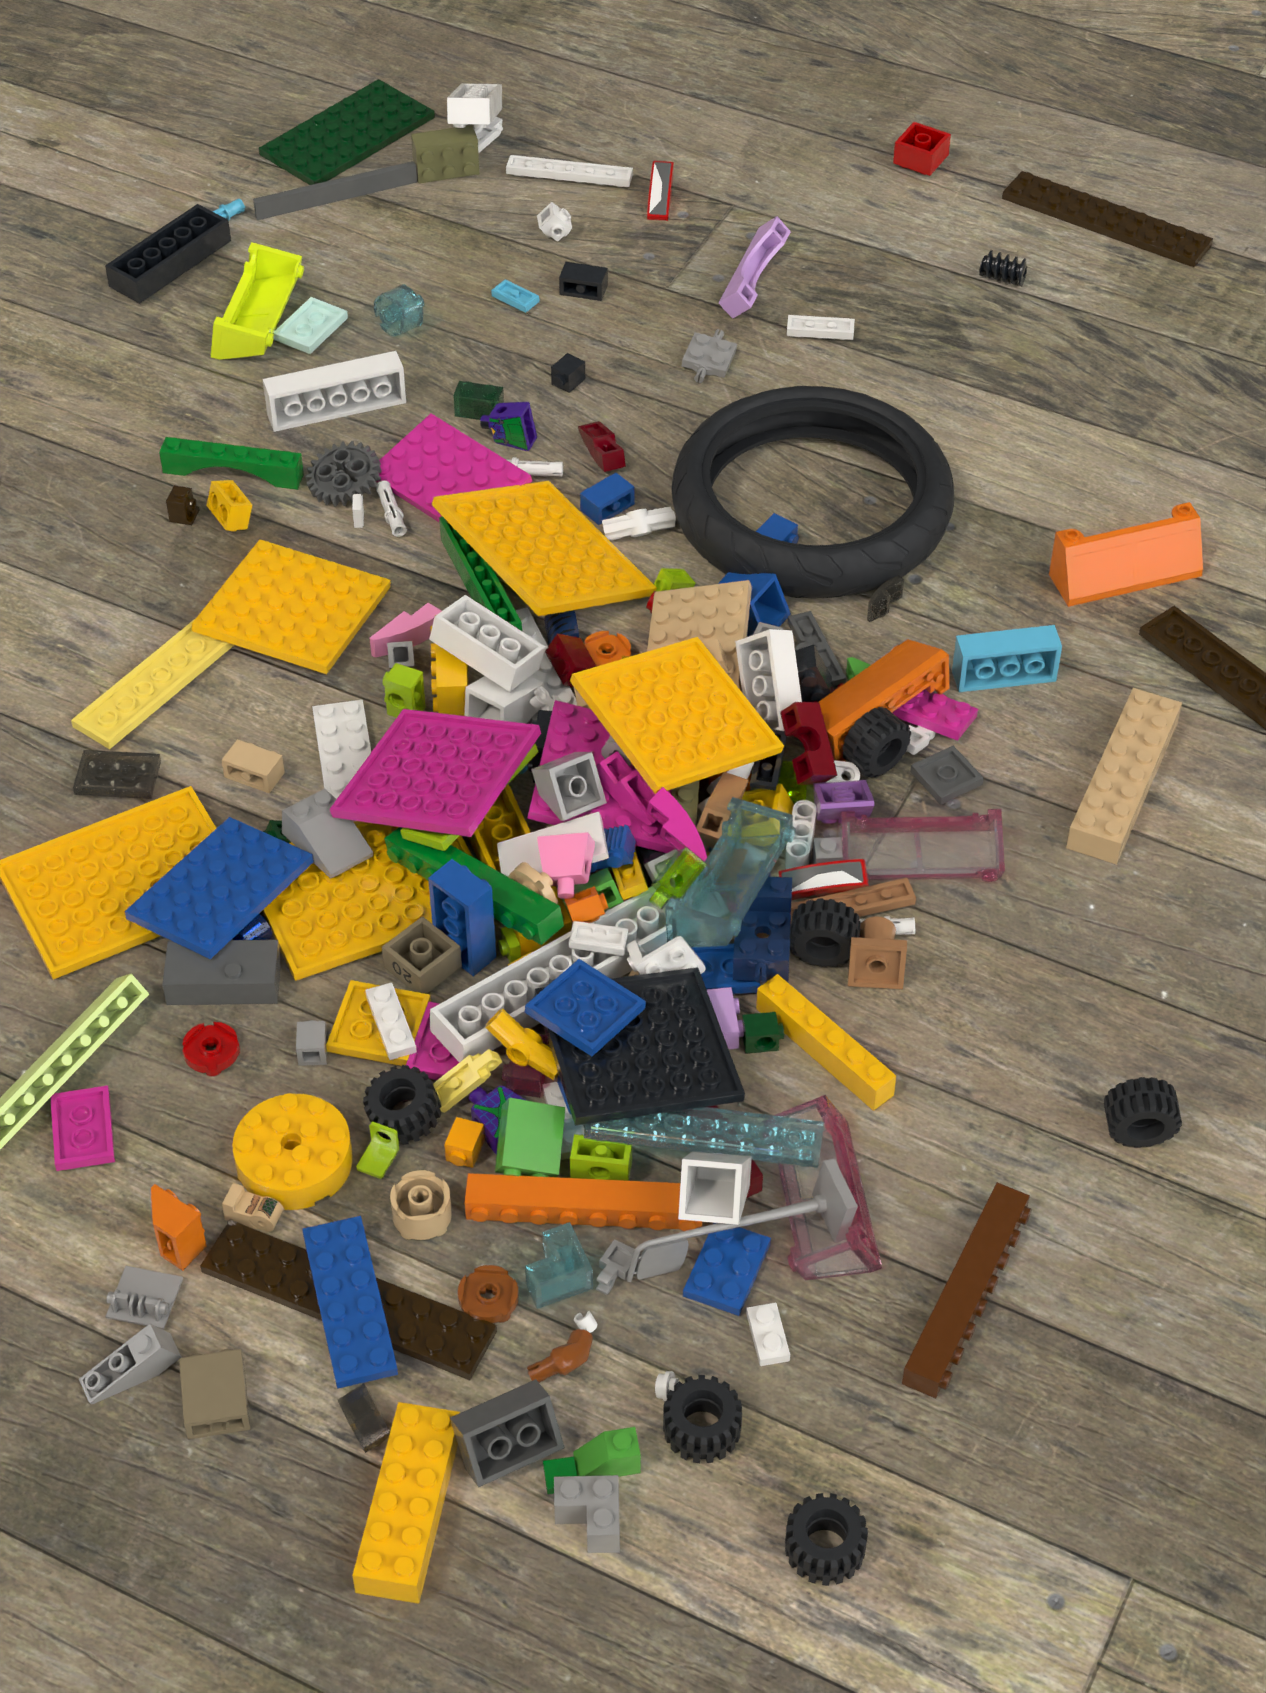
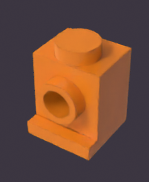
(586, 905)

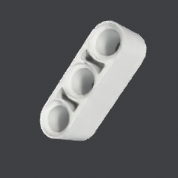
(804, 820)

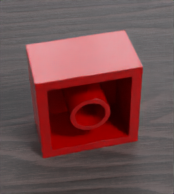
(921, 148)

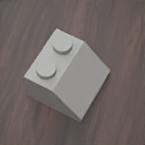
(570, 784)

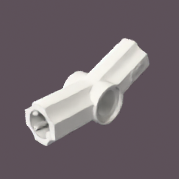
(639, 523)

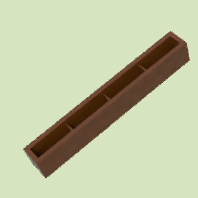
(966, 1291)

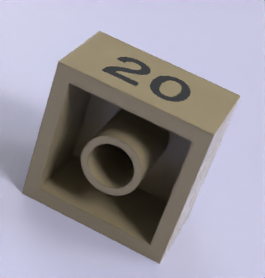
(422, 956)

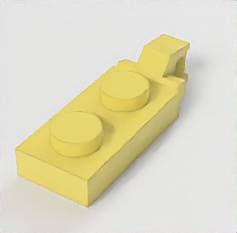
(465, 1078)

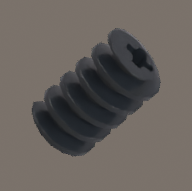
(1003, 268)

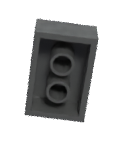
(507, 1433)

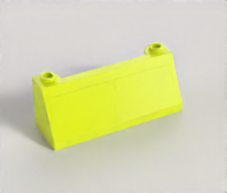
(256, 303)

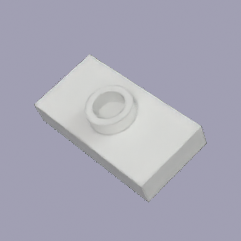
(598, 938)

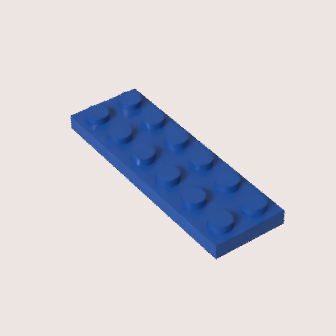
(349, 1302)

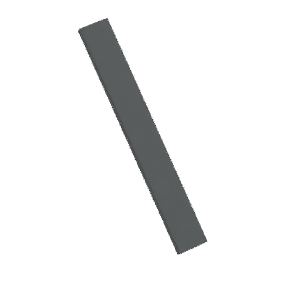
(335, 190)

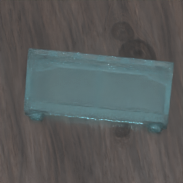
(733, 875)

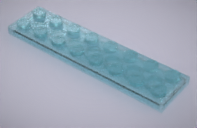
(720, 1132)

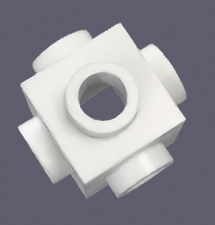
(554, 221)

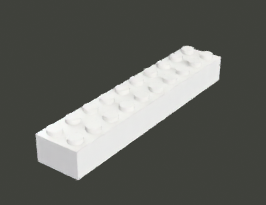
(463, 1018)

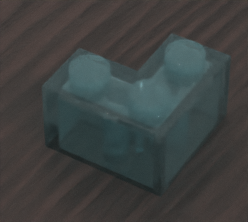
(562, 1272)

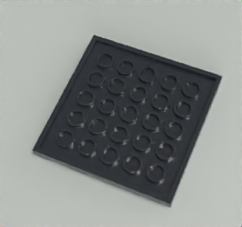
(658, 1062)

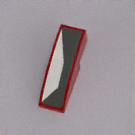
(660, 190)
(826, 878)

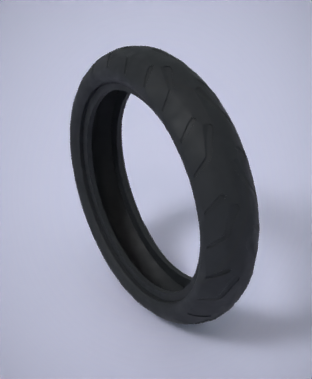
(825, 414)

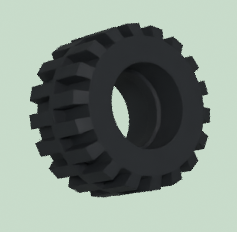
(876, 742)
(823, 932)
(400, 1086)
(1142, 1112)
(701, 1441)
(829, 1515)

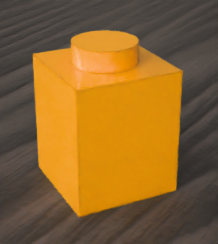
(464, 1142)

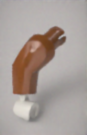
(568, 1356)

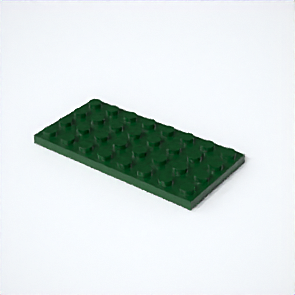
(346, 133)

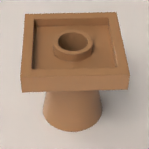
(876, 957)

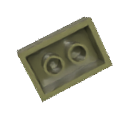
(445, 154)

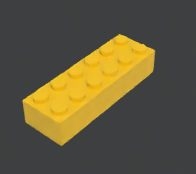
(406, 1504)

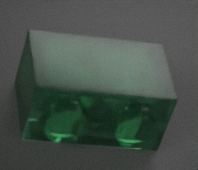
(476, 399)

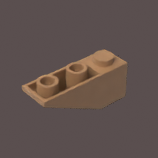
(716, 810)

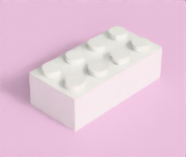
(487, 643)
(769, 673)

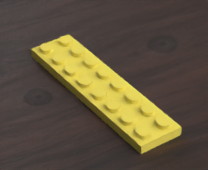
(149, 686)

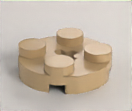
(532, 879)

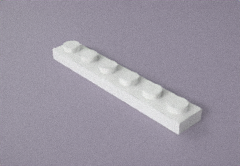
(569, 171)

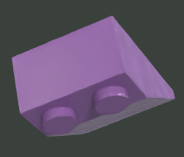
(843, 796)

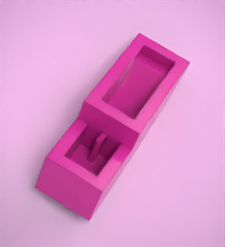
(626, 786)
(677, 825)

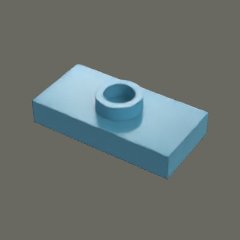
(515, 295)

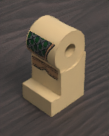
(251, 1209)

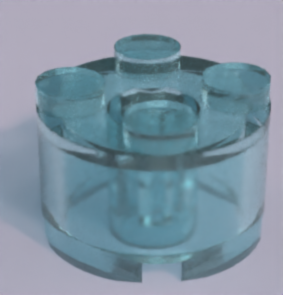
(399, 310)

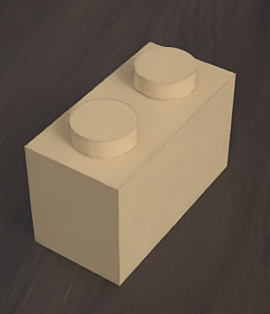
(253, 766)

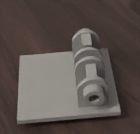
(143, 1297)

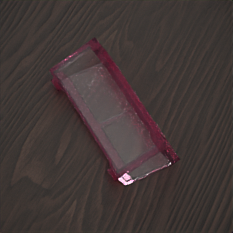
(925, 846)
(814, 1249)

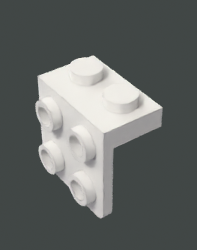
(669, 957)

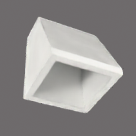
(491, 701)
(714, 1187)

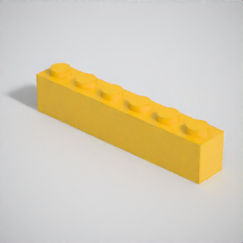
(827, 1043)

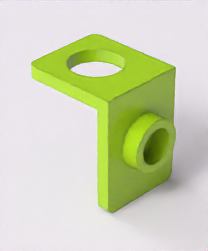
(379, 1152)

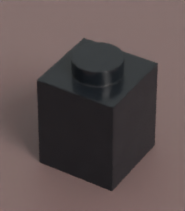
(568, 373)

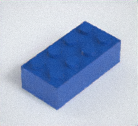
(464, 913)

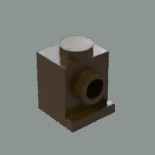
(182, 505)

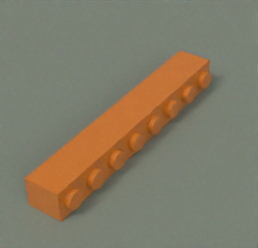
(575, 1201)

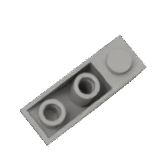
(132, 1363)

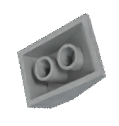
(332, 841)

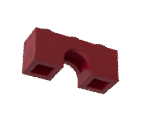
(807, 724)

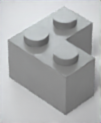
(590, 1502)

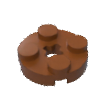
(502, 1286)

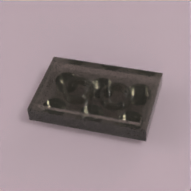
(117, 774)

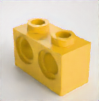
(229, 505)

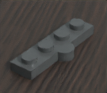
(808, 633)

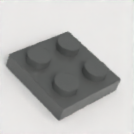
(946, 774)

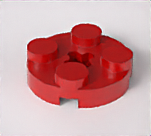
(210, 1061)

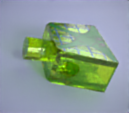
(683, 869)

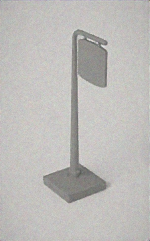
(830, 1198)

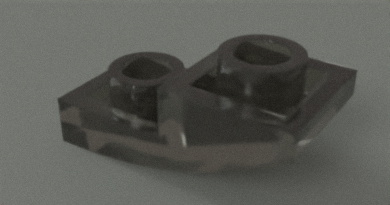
(887, 593)
(364, 1417)

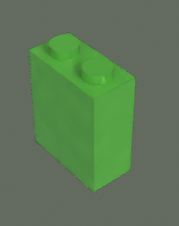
(530, 1139)

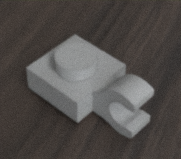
(614, 1263)

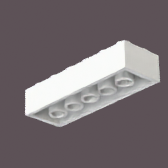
(474, 104)
(334, 391)

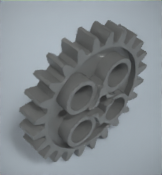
(343, 473)

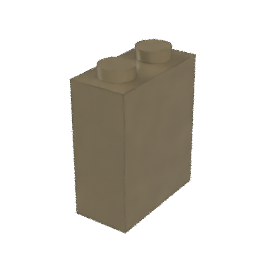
(214, 1393)

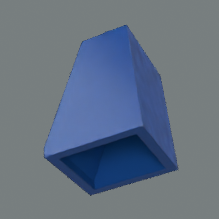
(766, 602)

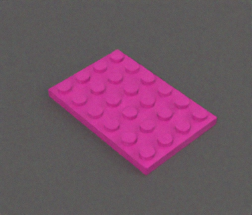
(444, 462)

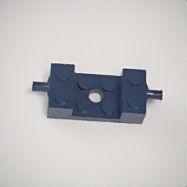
(770, 913)

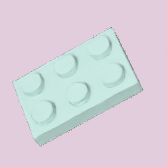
(310, 325)

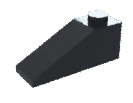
(768, 770)

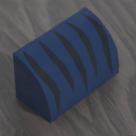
(561, 623)

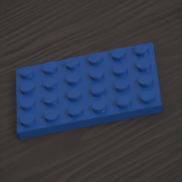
(219, 887)

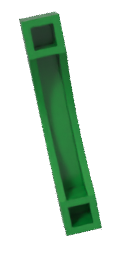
(277, 467)

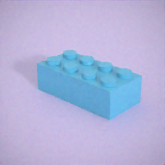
(1006, 658)

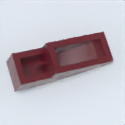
(602, 446)

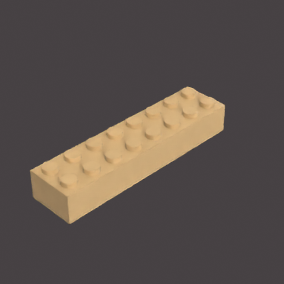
(1124, 776)

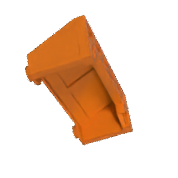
(1127, 558)
(884, 684)

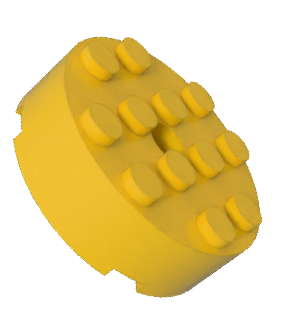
(293, 1150)

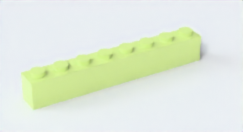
(68, 1054)

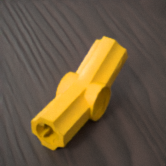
(522, 1044)

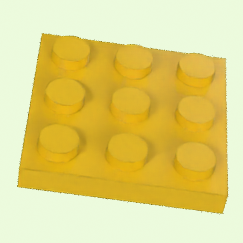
(356, 1030)

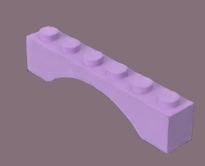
(741, 289)

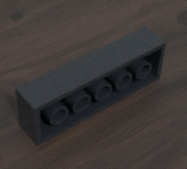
(168, 253)

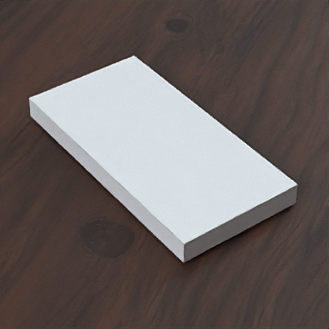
(526, 848)

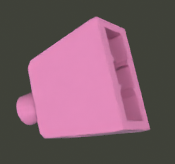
(567, 860)

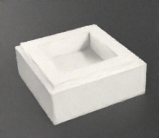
(358, 511)

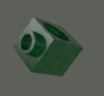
(761, 1032)

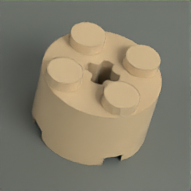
(421, 1205)

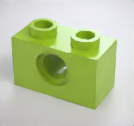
(403, 690)
(600, 1159)

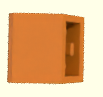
(176, 1228)

